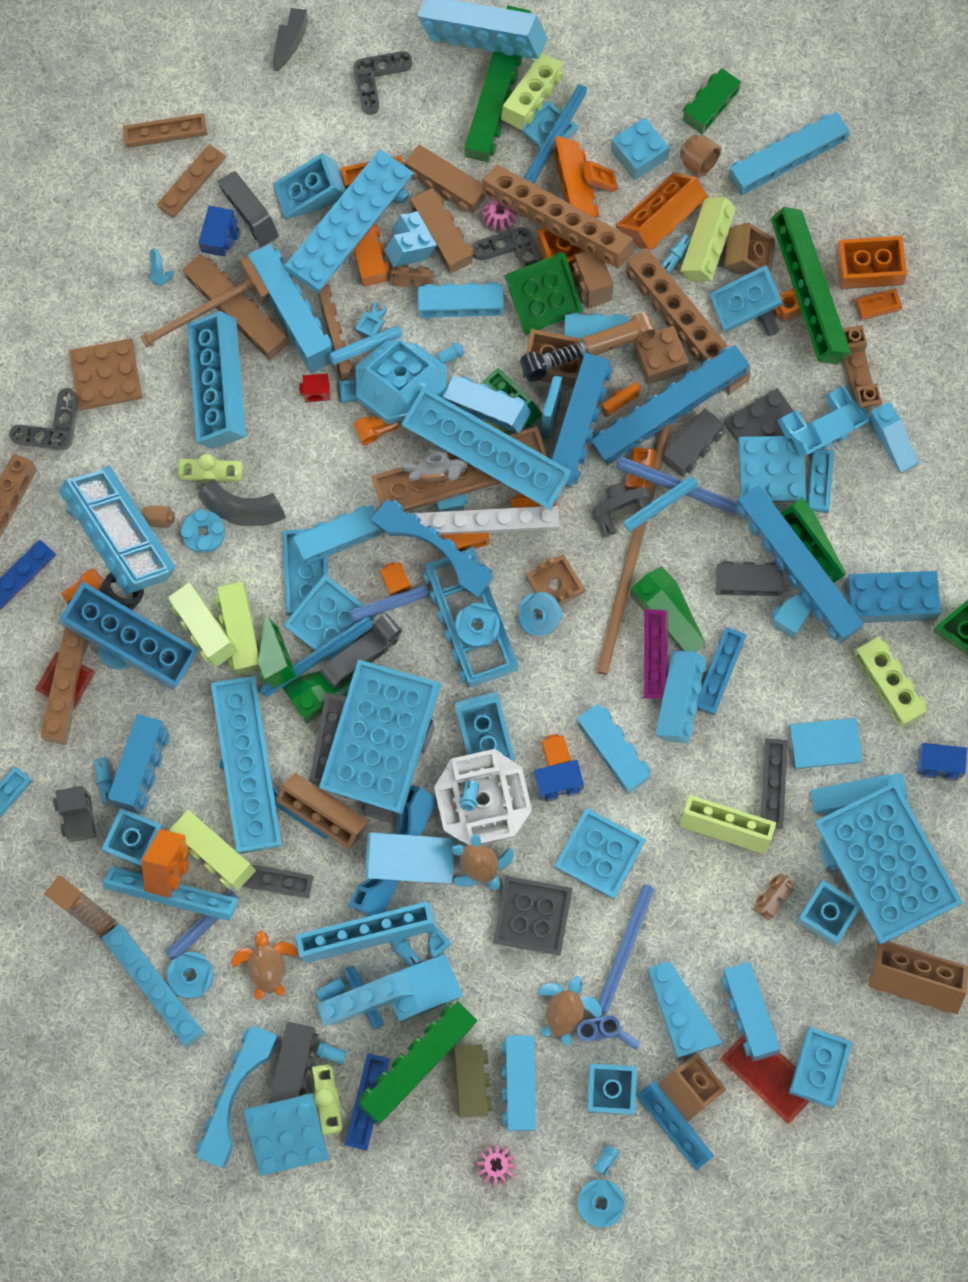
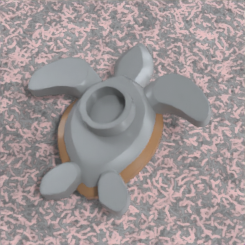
(436, 467)

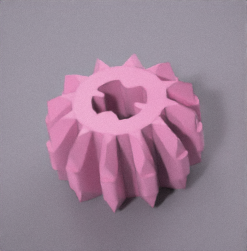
(495, 220)
(504, 1163)

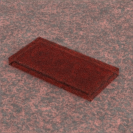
(767, 1078)

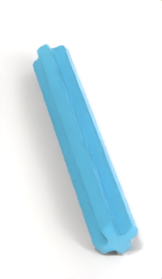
(365, 345)
(660, 503)

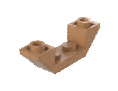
(862, 388)

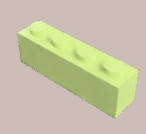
(708, 239)
(202, 624)
(239, 627)
(727, 824)
(214, 851)

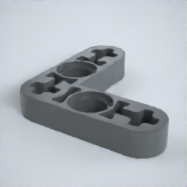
(368, 76)
(513, 244)
(58, 429)

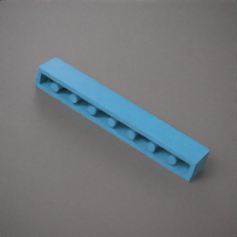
(671, 404)
(798, 564)

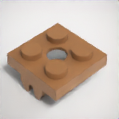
(559, 569)

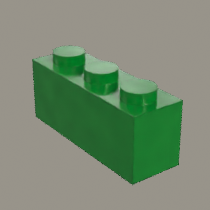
(711, 100)

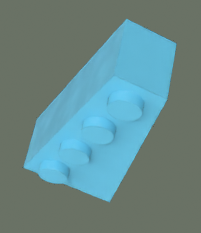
(682, 1016)

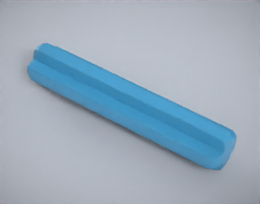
(355, 982)

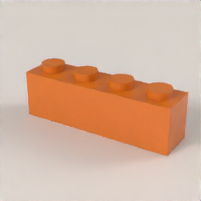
(370, 260)

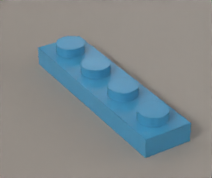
(720, 670)
(675, 1125)

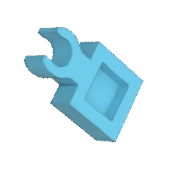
(371, 323)

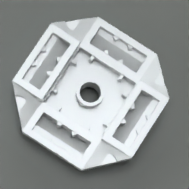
(499, 781)

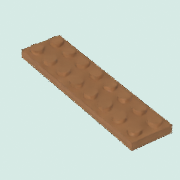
(415, 494)

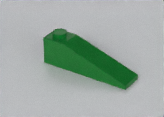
(811, 533)
(661, 592)
(309, 693)

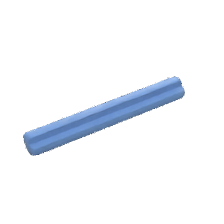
(389, 603)
(194, 933)

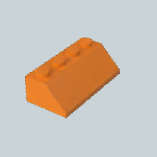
(569, 164)
(663, 210)

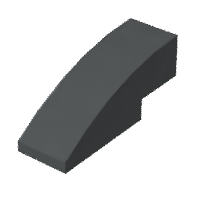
(289, 37)

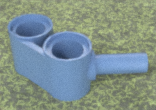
(599, 1032)

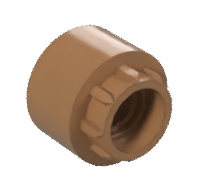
(700, 154)

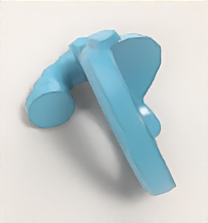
(157, 269)

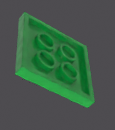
(543, 293)

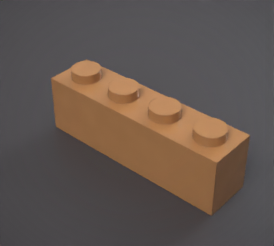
(446, 179)
(439, 222)
(322, 810)

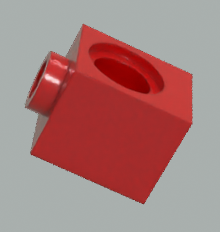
(315, 388)

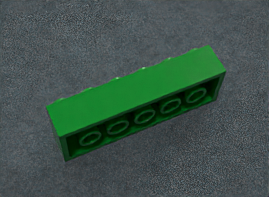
(417, 1064)

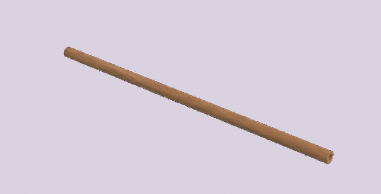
(630, 564)

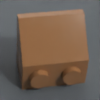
(748, 249)
(692, 1087)

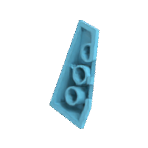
(832, 798)

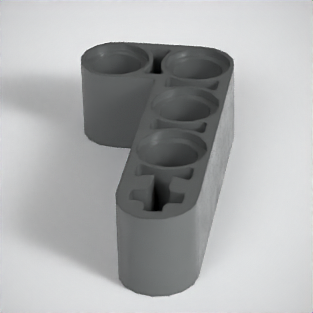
(249, 208)
(368, 648)

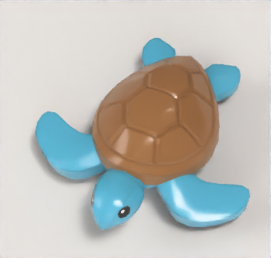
(480, 864)
(566, 1009)

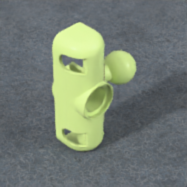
(209, 468)
(327, 1099)

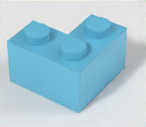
(410, 241)

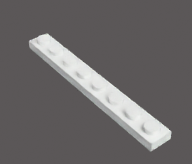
(490, 520)

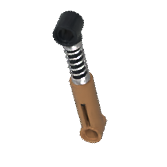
(637, 329)

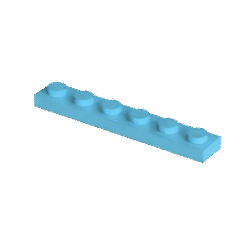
(184, 897)

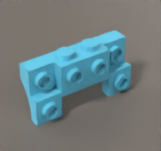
(835, 425)

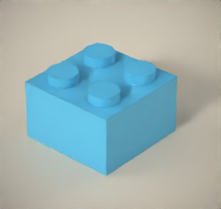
(640, 148)
(130, 837)
(828, 913)
(611, 1089)

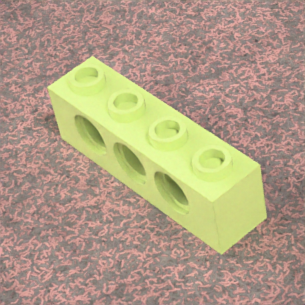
(532, 91)
(902, 713)

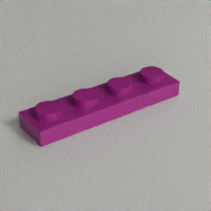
(655, 653)

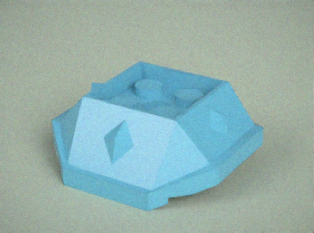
(394, 377)

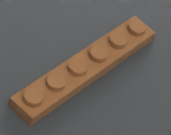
(334, 330)

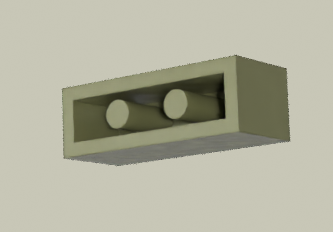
(472, 1081)

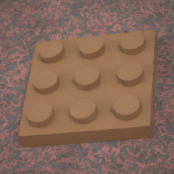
(106, 374)

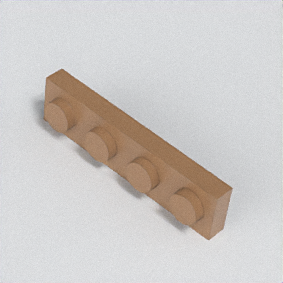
(165, 130)
(191, 181)

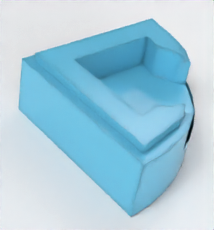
(438, 943)

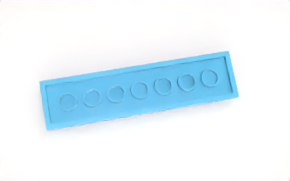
(348, 221)
(487, 448)
(246, 765)

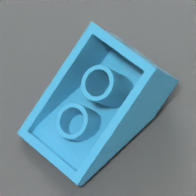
(310, 187)
(484, 725)
(432, 987)

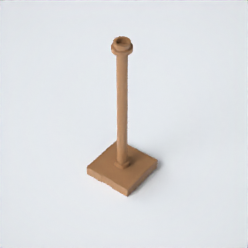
(251, 282)

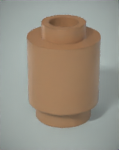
(158, 516)

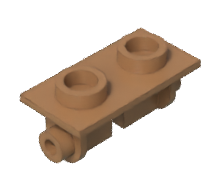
(404, 274)
(767, 902)

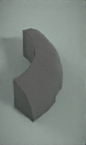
(241, 510)

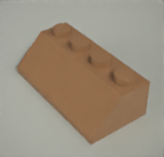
(919, 977)

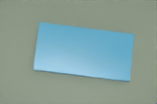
(299, 578)
(409, 858)

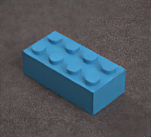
(894, 596)
(139, 764)

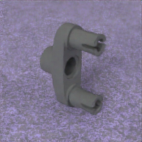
(618, 499)

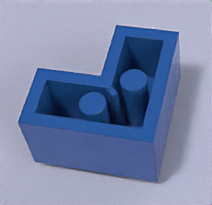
(218, 231)

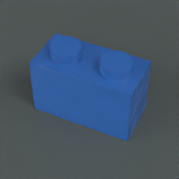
(942, 761)
(559, 780)

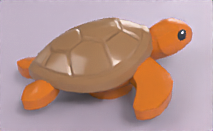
(265, 964)

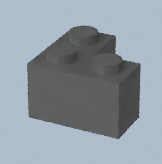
(77, 813)

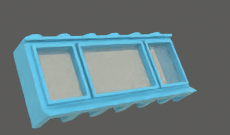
(117, 530)
(477, 664)

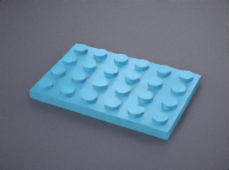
(380, 736)
(888, 863)

